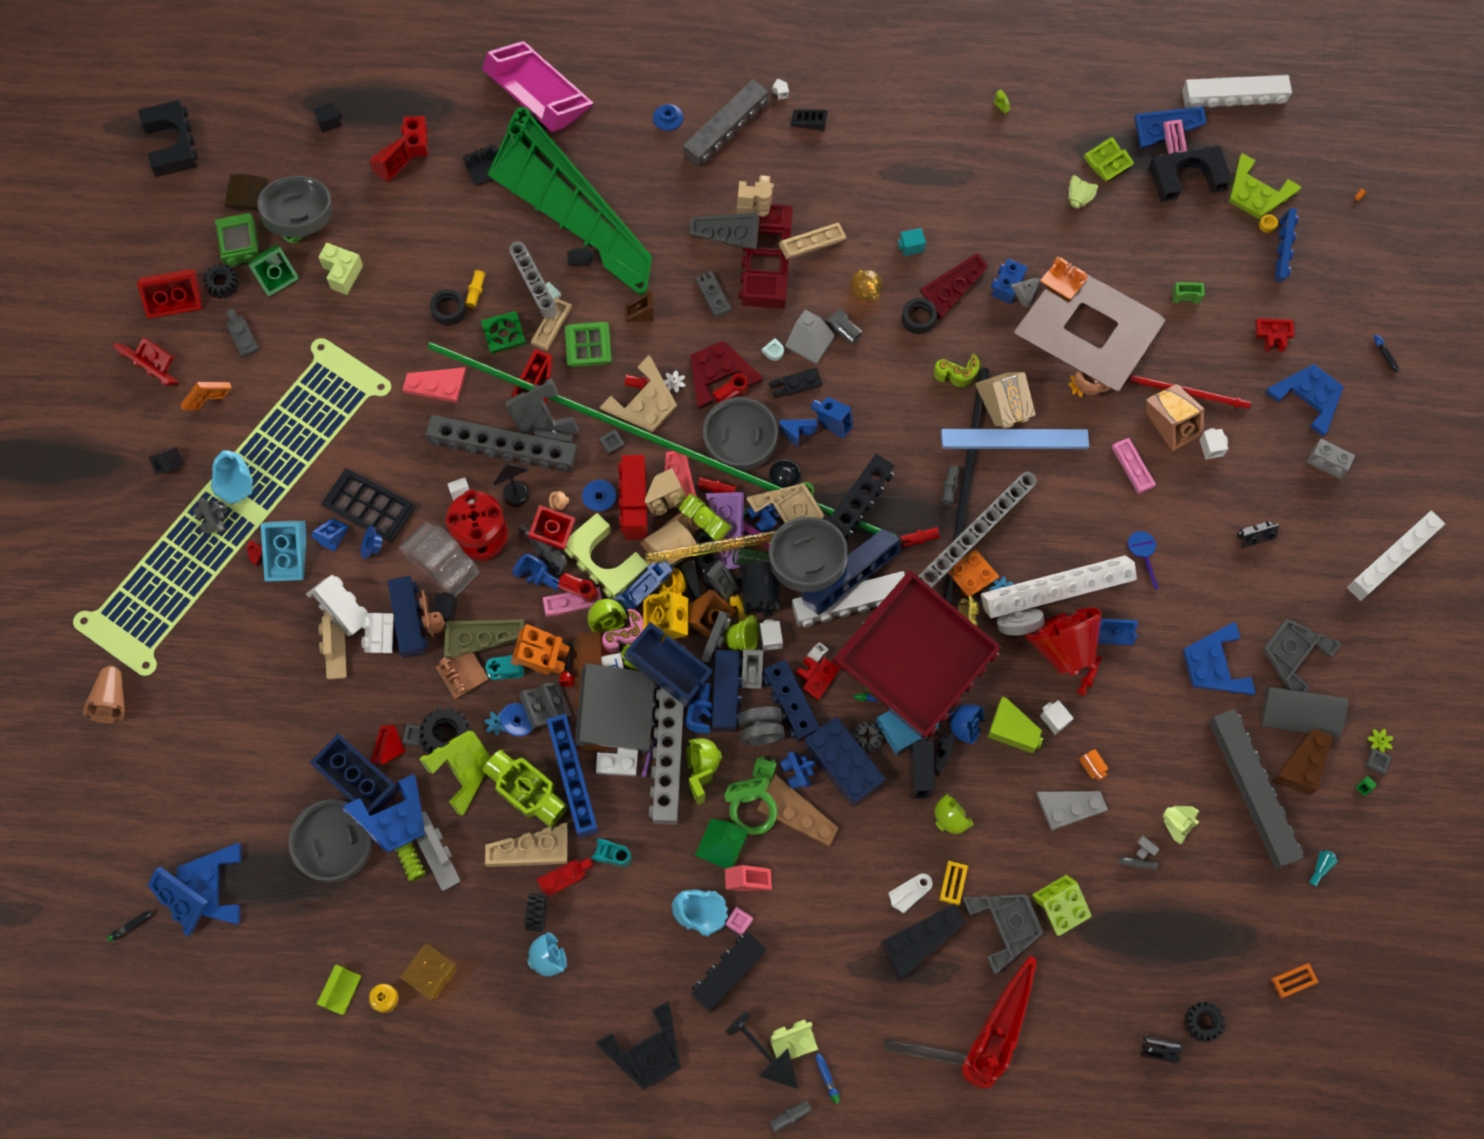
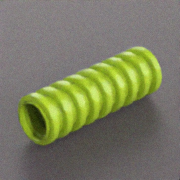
(410, 862)

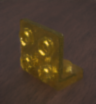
(429, 972)

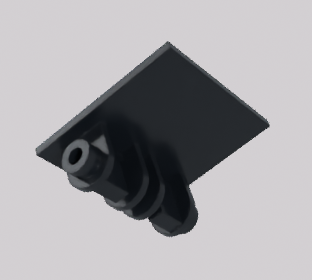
(479, 163)

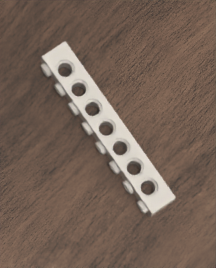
(1058, 586)

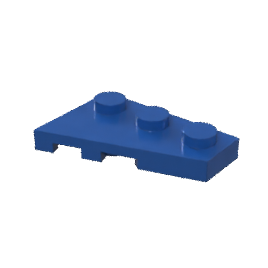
(180, 899)

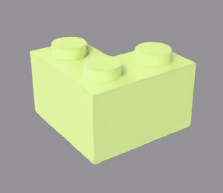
(343, 267)

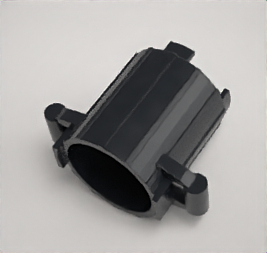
(759, 588)

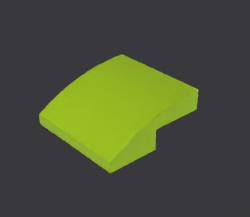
(1108, 159)

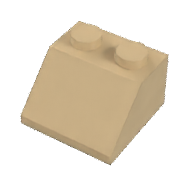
(669, 537)

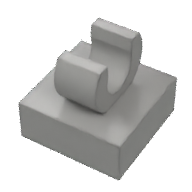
(1146, 847)

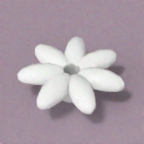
(674, 381)

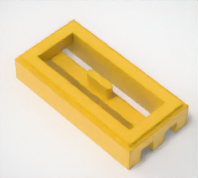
(949, 900)

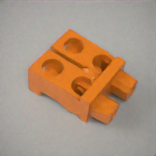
(539, 651)

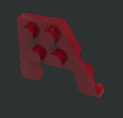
(715, 365)

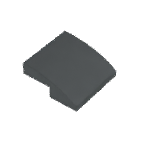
(544, 703)

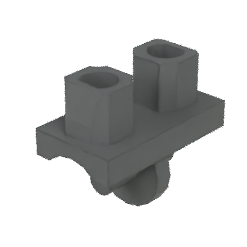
(214, 515)

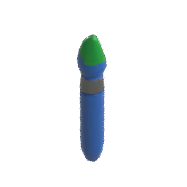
(833, 1092)

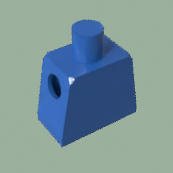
(834, 416)

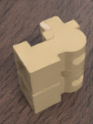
(756, 198)

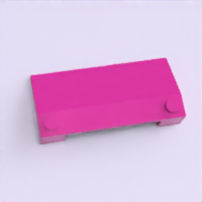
(536, 85)

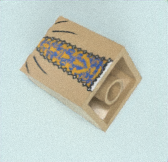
(1007, 398)

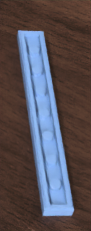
(1014, 439)

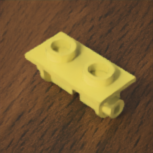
(968, 609)

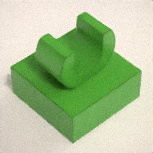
(764, 768)

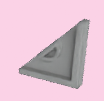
(1025, 290)

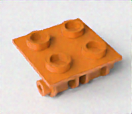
(1064, 278)
(972, 573)

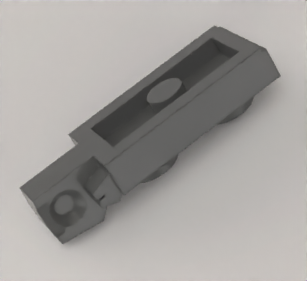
(241, 334)

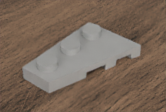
(1070, 807)

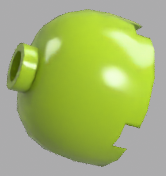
(602, 616)
(702, 756)
(951, 816)

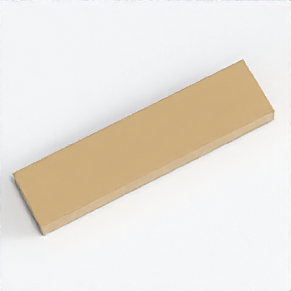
(812, 240)

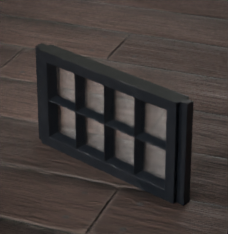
(368, 504)

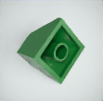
(273, 270)
(722, 843)

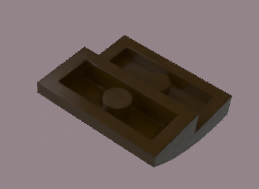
(244, 191)

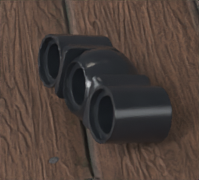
(705, 568)

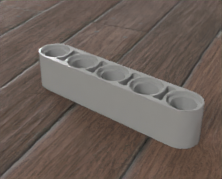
(534, 286)

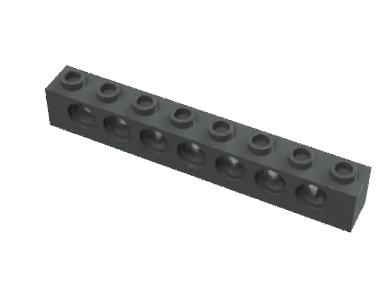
(440, 425)

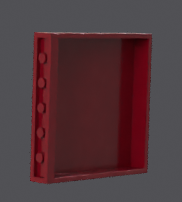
(917, 655)

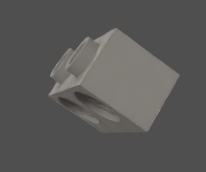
(1330, 458)

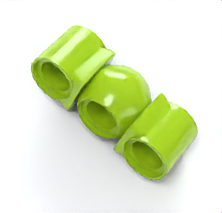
(705, 517)

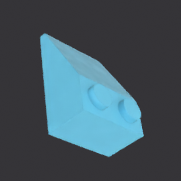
(283, 550)

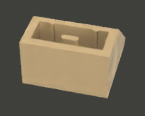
(665, 493)

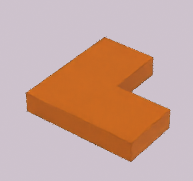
(204, 391)

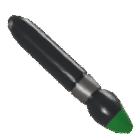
(116, 934)

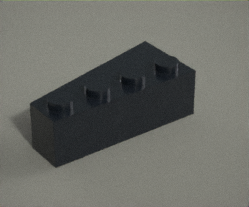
(915, 943)

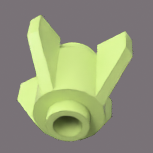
(1081, 192)
(1180, 821)

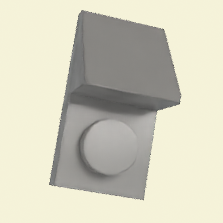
(752, 668)

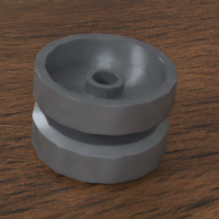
(761, 726)

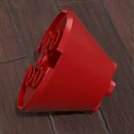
(1069, 640)

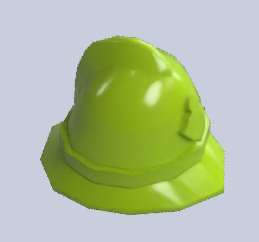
(743, 635)

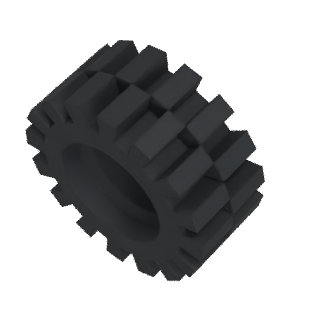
(217, 272)
(536, 912)
(1215, 1015)

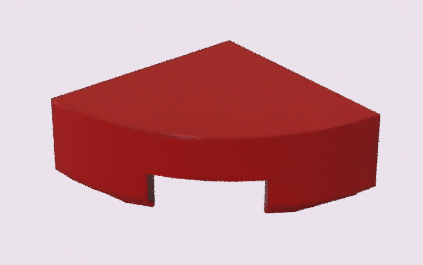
(254, 552)

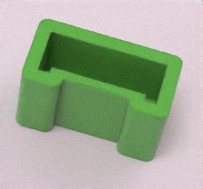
(1188, 292)

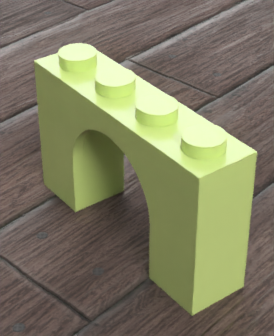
(611, 580)

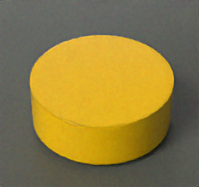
(1268, 223)

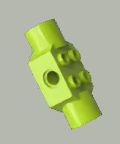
(525, 788)

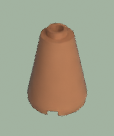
(106, 697)

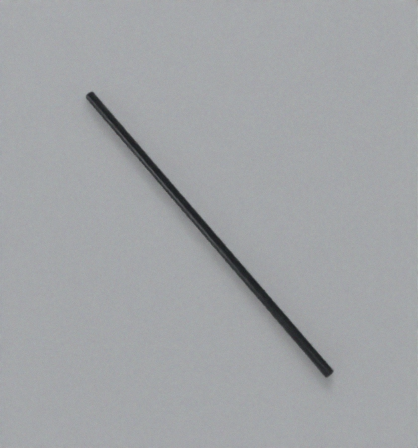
(966, 483)

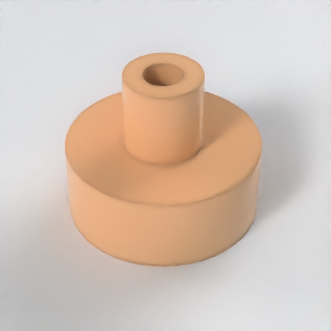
(558, 500)

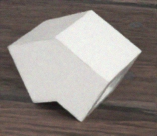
(780, 89)
(818, 652)

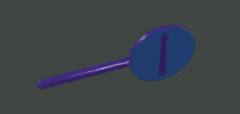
(1143, 545)

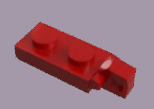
(564, 876)

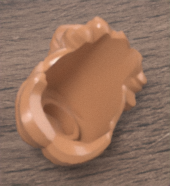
(1088, 384)

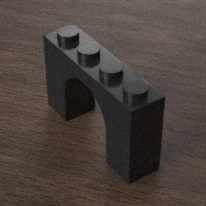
(180, 155)
(1207, 160)

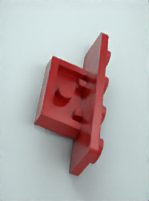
(150, 357)

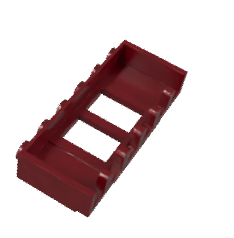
(768, 287)

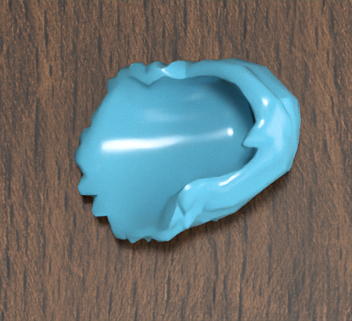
(231, 477)
(700, 911)

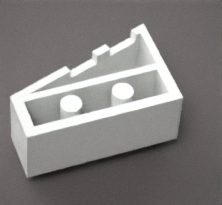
(339, 604)

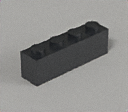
(728, 972)

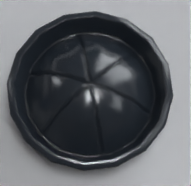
(784, 473)

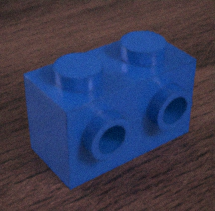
(1009, 274)

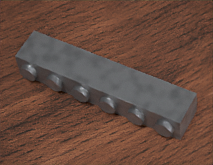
(725, 123)

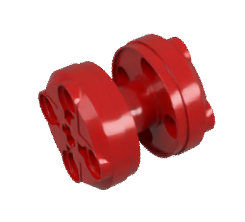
(477, 525)

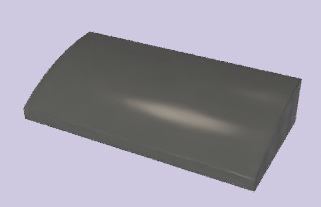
(1303, 711)

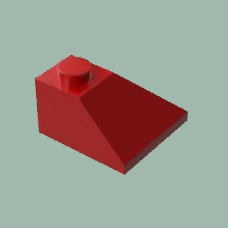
(390, 160)
(551, 527)

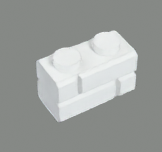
(378, 633)

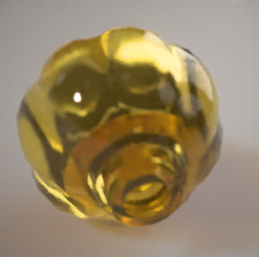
(866, 286)

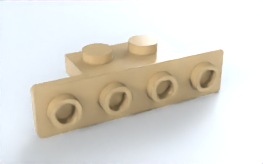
(333, 648)

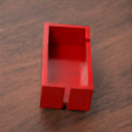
(632, 497)

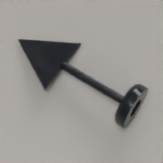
(515, 492)
(779, 1070)

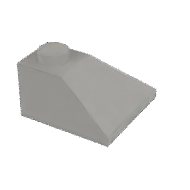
(810, 337)

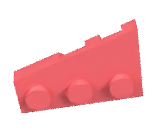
(436, 384)
(682, 470)

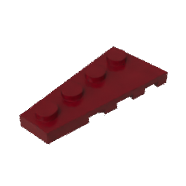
(953, 284)

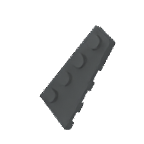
(729, 229)

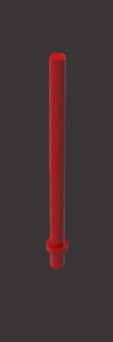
(1237, 402)

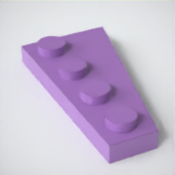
(731, 509)

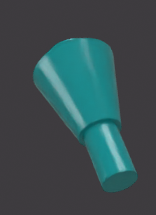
(1325, 862)

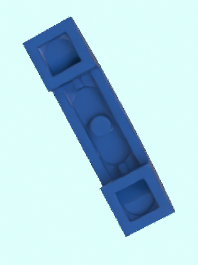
(644, 586)

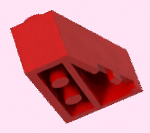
(536, 372)

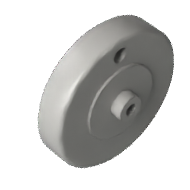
(1021, 622)

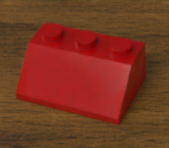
(170, 293)

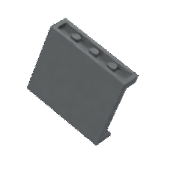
(615, 708)

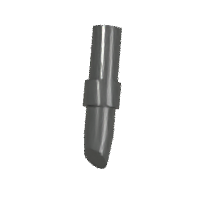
(1138, 863)

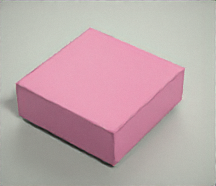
(739, 921)

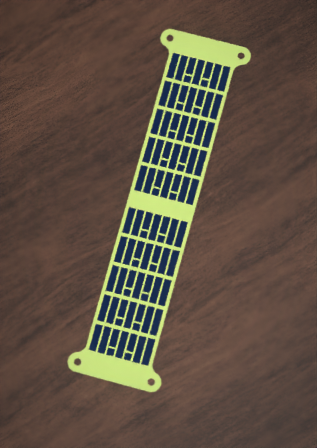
(186, 558)

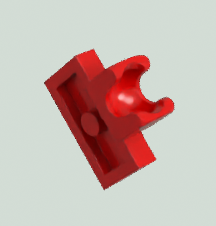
(1275, 332)
(817, 677)

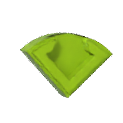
(1002, 102)

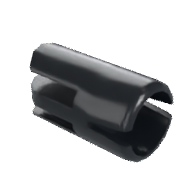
(1167, 1049)

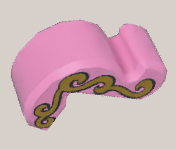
(612, 639)

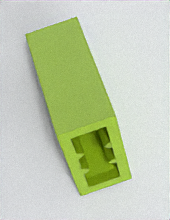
(1014, 728)

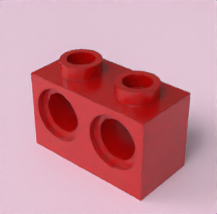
(418, 137)

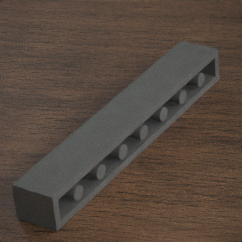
(1256, 789)

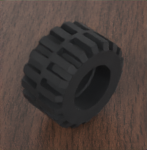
(438, 719)

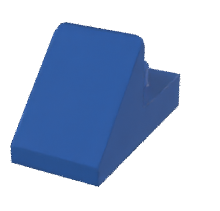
(792, 428)
(330, 534)

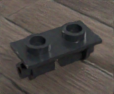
(1264, 532)

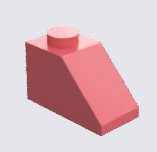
(748, 878)

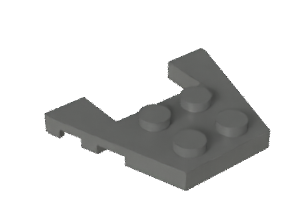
(531, 412)
(1290, 647)
(1014, 922)

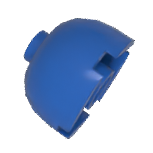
(966, 722)

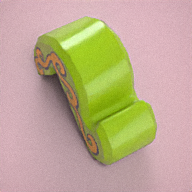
(956, 374)

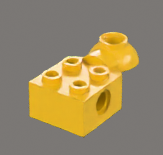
(668, 608)

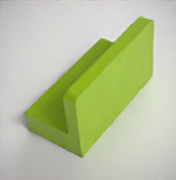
(696, 783)
(339, 990)

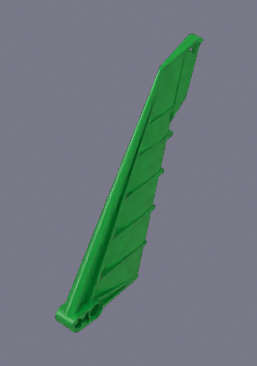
(540, 186)

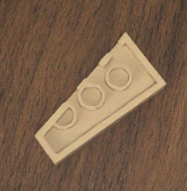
(539, 848)

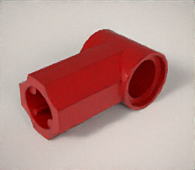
(729, 390)
(577, 587)

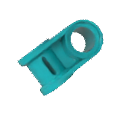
(504, 668)
(607, 854)

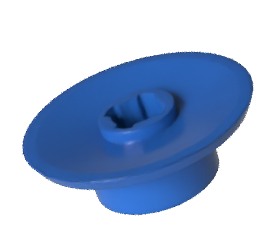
(666, 122)
(599, 488)
(371, 542)
(515, 712)

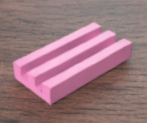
(1174, 136)

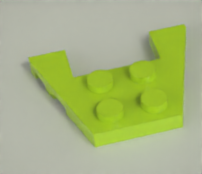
(1254, 195)
(466, 759)

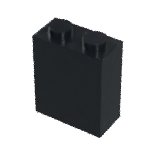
(921, 770)

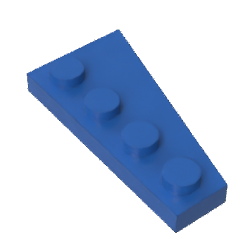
(1151, 129)
(1288, 237)

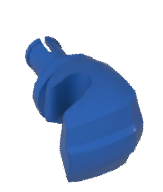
(532, 565)
(699, 708)

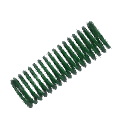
(744, 555)

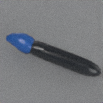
(1386, 353)

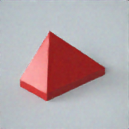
(387, 745)

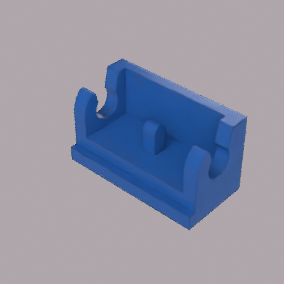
(1117, 632)

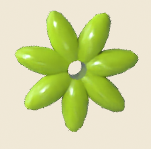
(1380, 740)

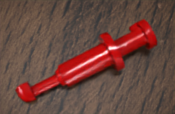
(1087, 681)

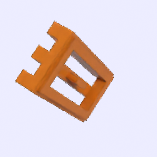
(1278, 987)

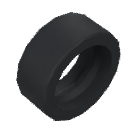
(444, 295)
(919, 303)

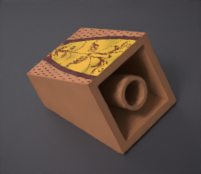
(1176, 416)

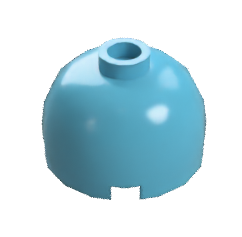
(546, 957)

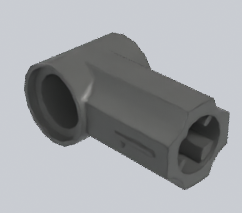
(840, 323)

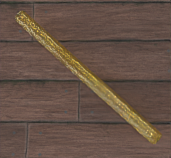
(709, 547)

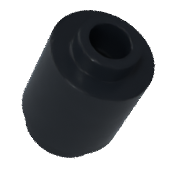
(580, 257)

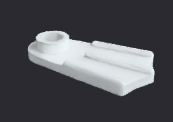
(909, 893)

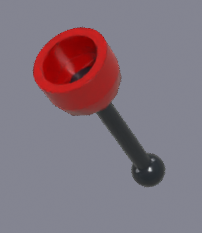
(567, 678)

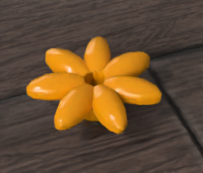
(1074, 387)

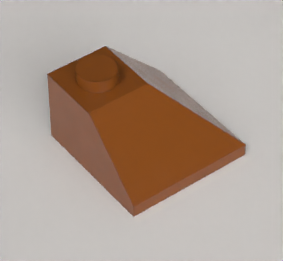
(704, 613)

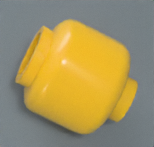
(386, 1004)

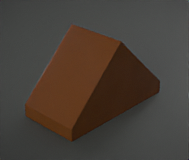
(640, 309)

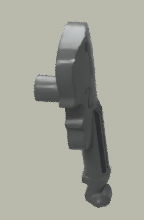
(554, 559)

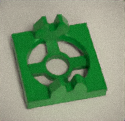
(496, 347)

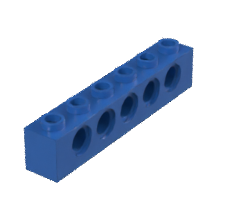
(572, 776)

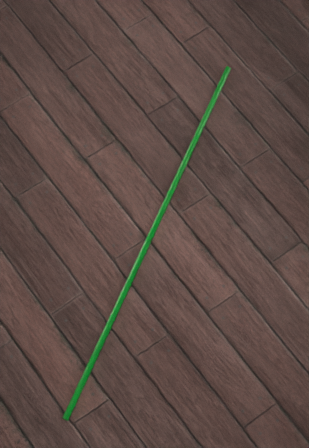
(631, 429)

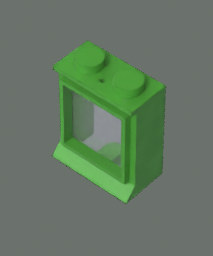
(237, 239)

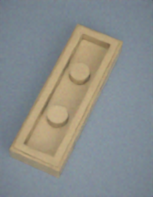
(550, 327)

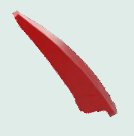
(998, 1037)

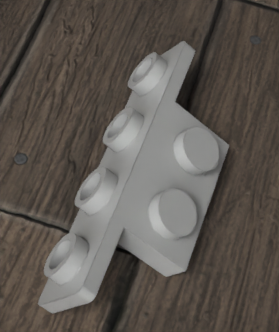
(437, 855)

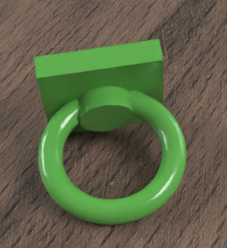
(748, 791)

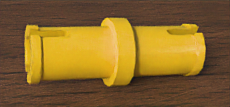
(475, 289)

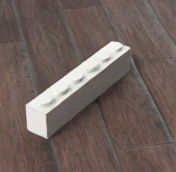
(1236, 91)
(1395, 555)
(861, 599)

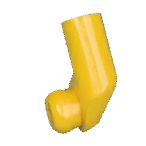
(738, 601)

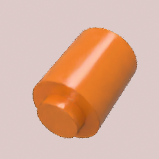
(1094, 765)

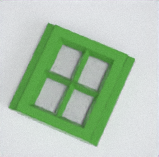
(588, 344)

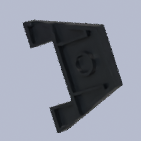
(651, 1058)

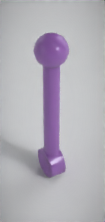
(645, 770)

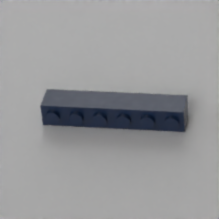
(860, 565)

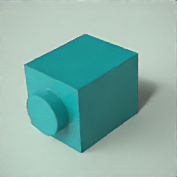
(911, 242)

